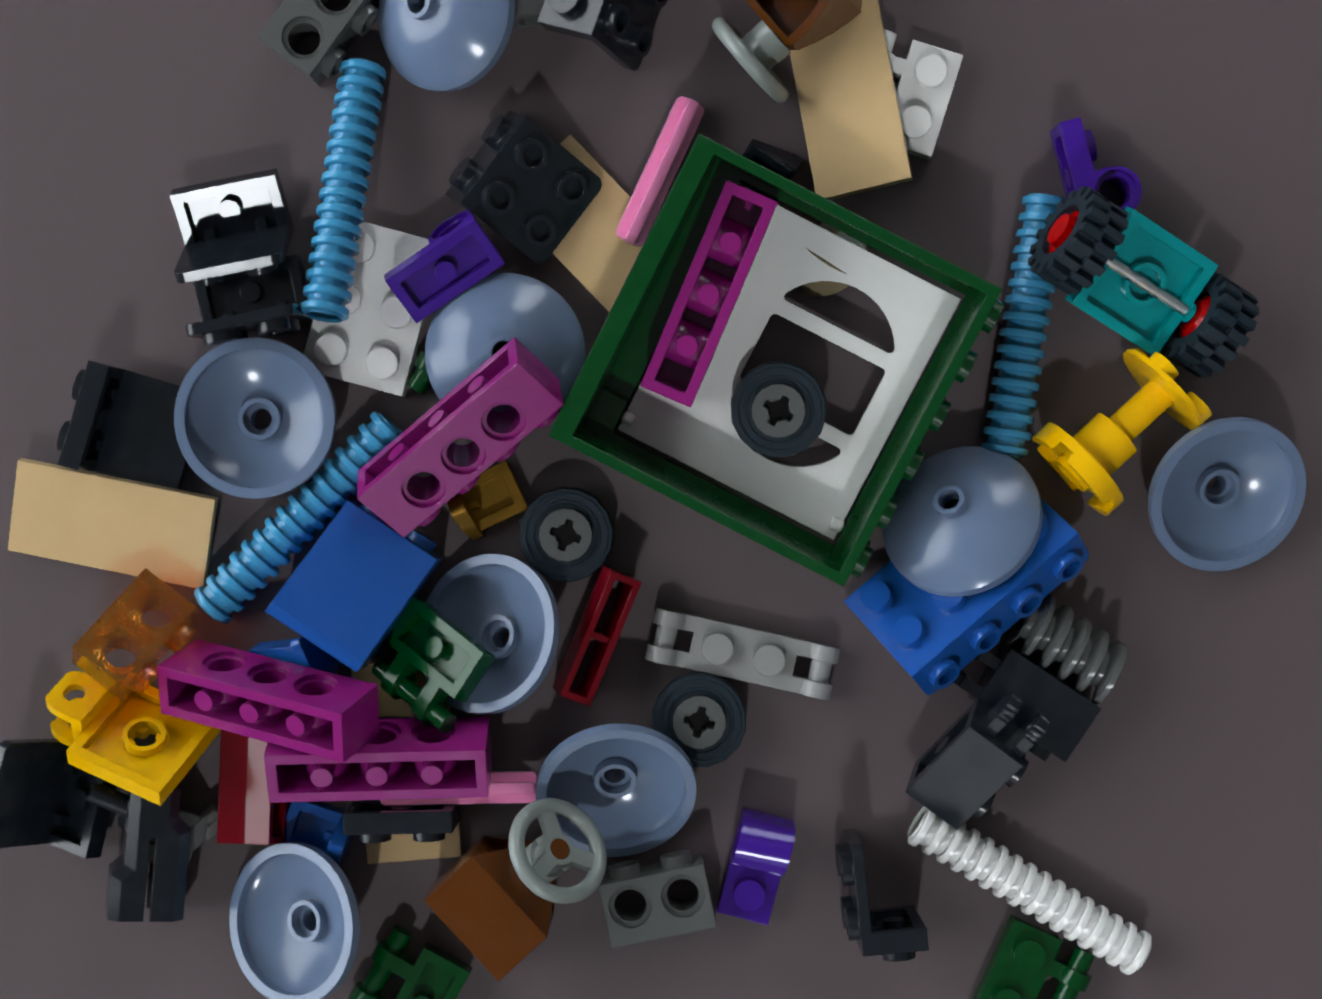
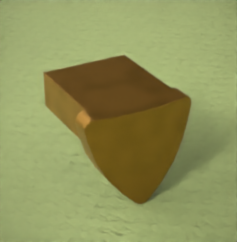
(488, 502)

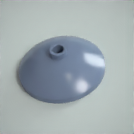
(446, 41)
(496, 312)
(219, 410)
(1246, 509)
(979, 538)
(486, 601)
(633, 805)
(294, 922)

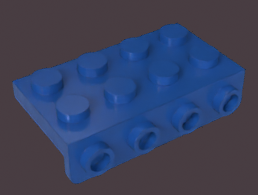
(942, 634)

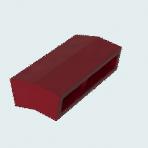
(587, 630)
(243, 795)

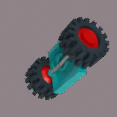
(1143, 282)

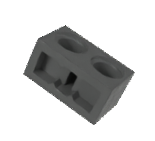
(336, 33)
(661, 914)

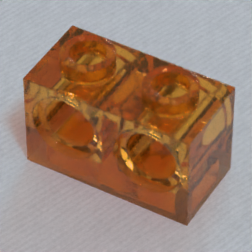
(124, 628)

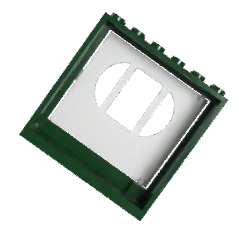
(705, 434)

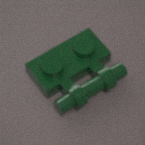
(442, 653)
(1024, 961)
(429, 977)

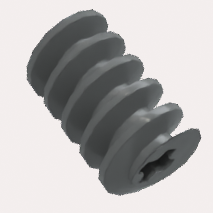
(1072, 646)

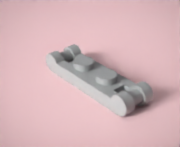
(742, 653)

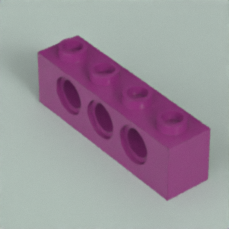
(709, 293)
(506, 378)
(269, 699)
(396, 764)

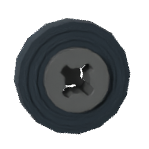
(773, 386)
(586, 523)
(702, 701)

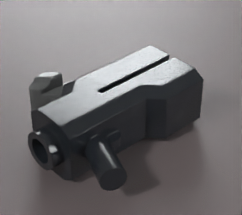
(154, 836)

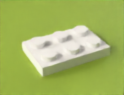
(379, 336)

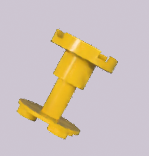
(1106, 443)

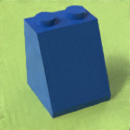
(355, 585)

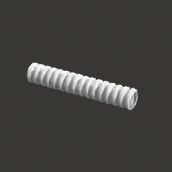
(1033, 891)

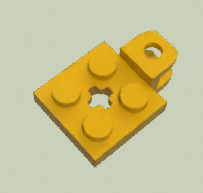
(104, 735)

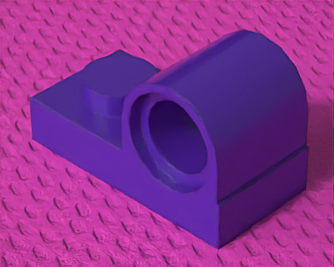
(1076, 151)
(451, 263)
(756, 865)

